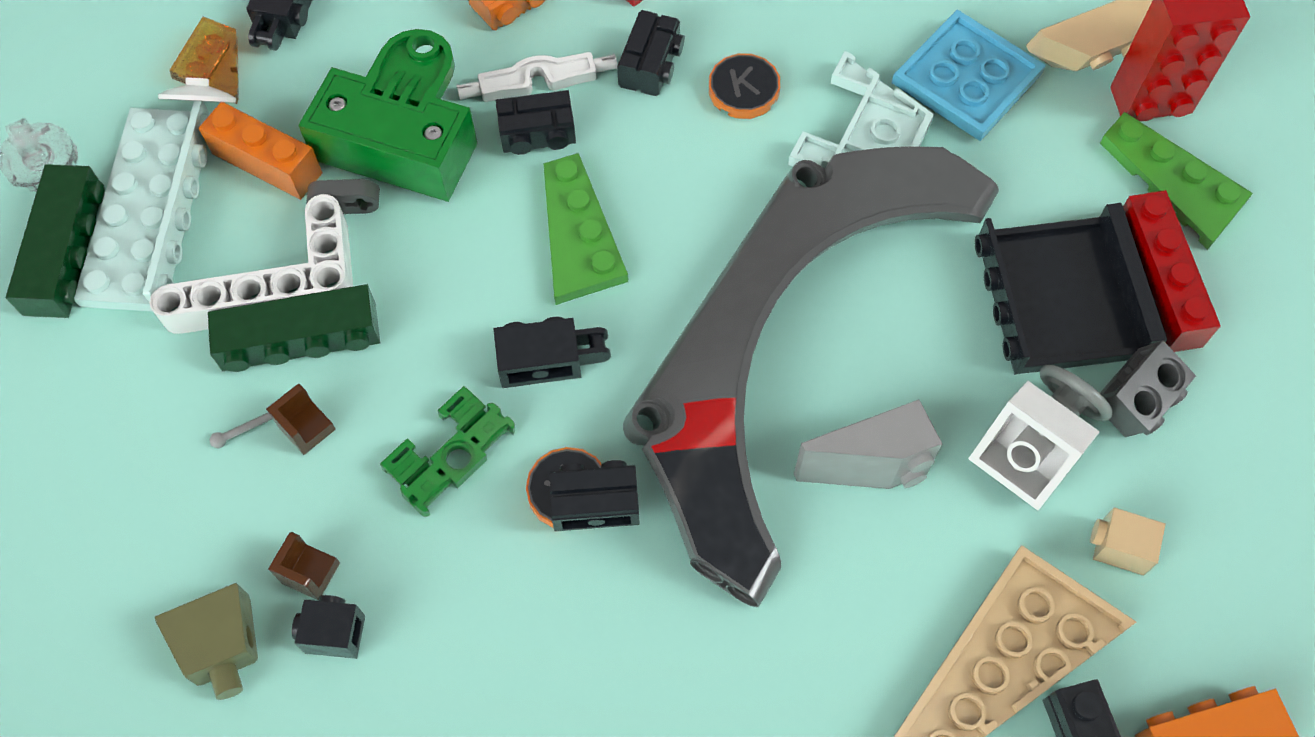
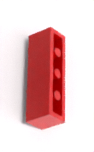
(1171, 272)

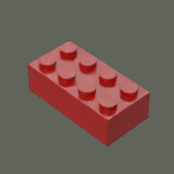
(1176, 56)

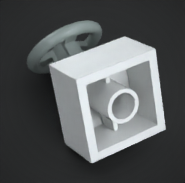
(1041, 434)

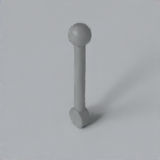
(218, 439)

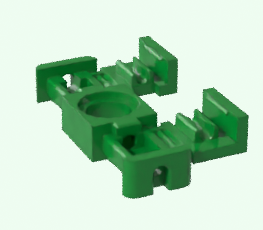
(429, 481)

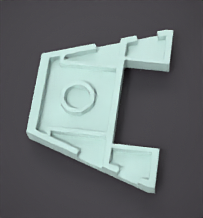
(881, 120)

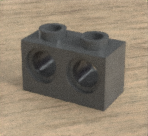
(1154, 382)

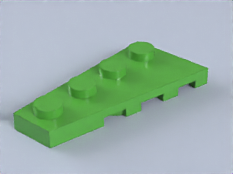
(1196, 190)
(580, 239)

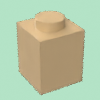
(1127, 541)

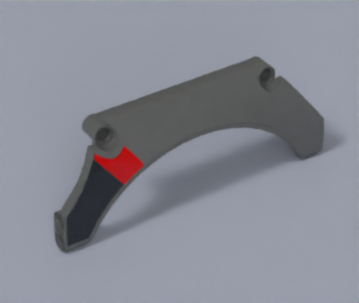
(702, 382)

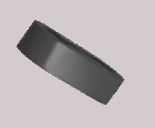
(353, 195)

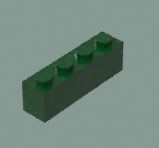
(55, 241)
(293, 328)

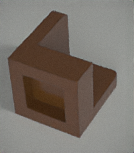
(300, 419)
(303, 566)

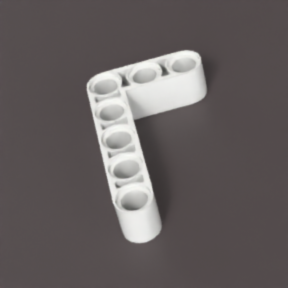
(234, 290)

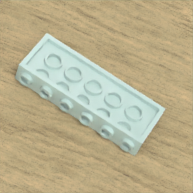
(144, 209)

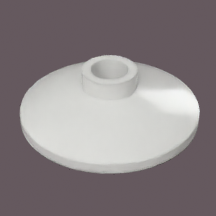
(197, 90)

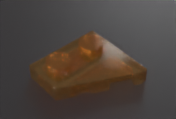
(210, 55)

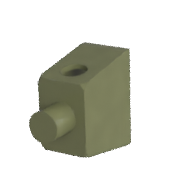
(212, 638)

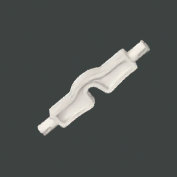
(518, 79)

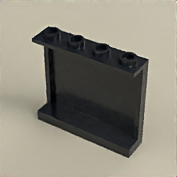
(1069, 291)

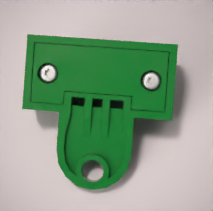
(394, 118)

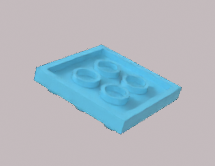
(968, 74)

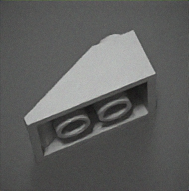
(873, 452)

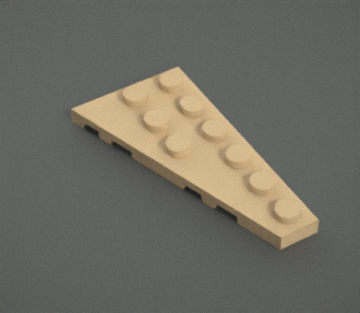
(1013, 650)

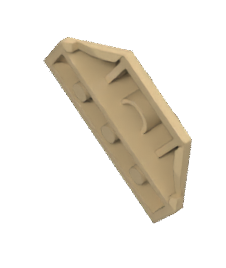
(1091, 36)

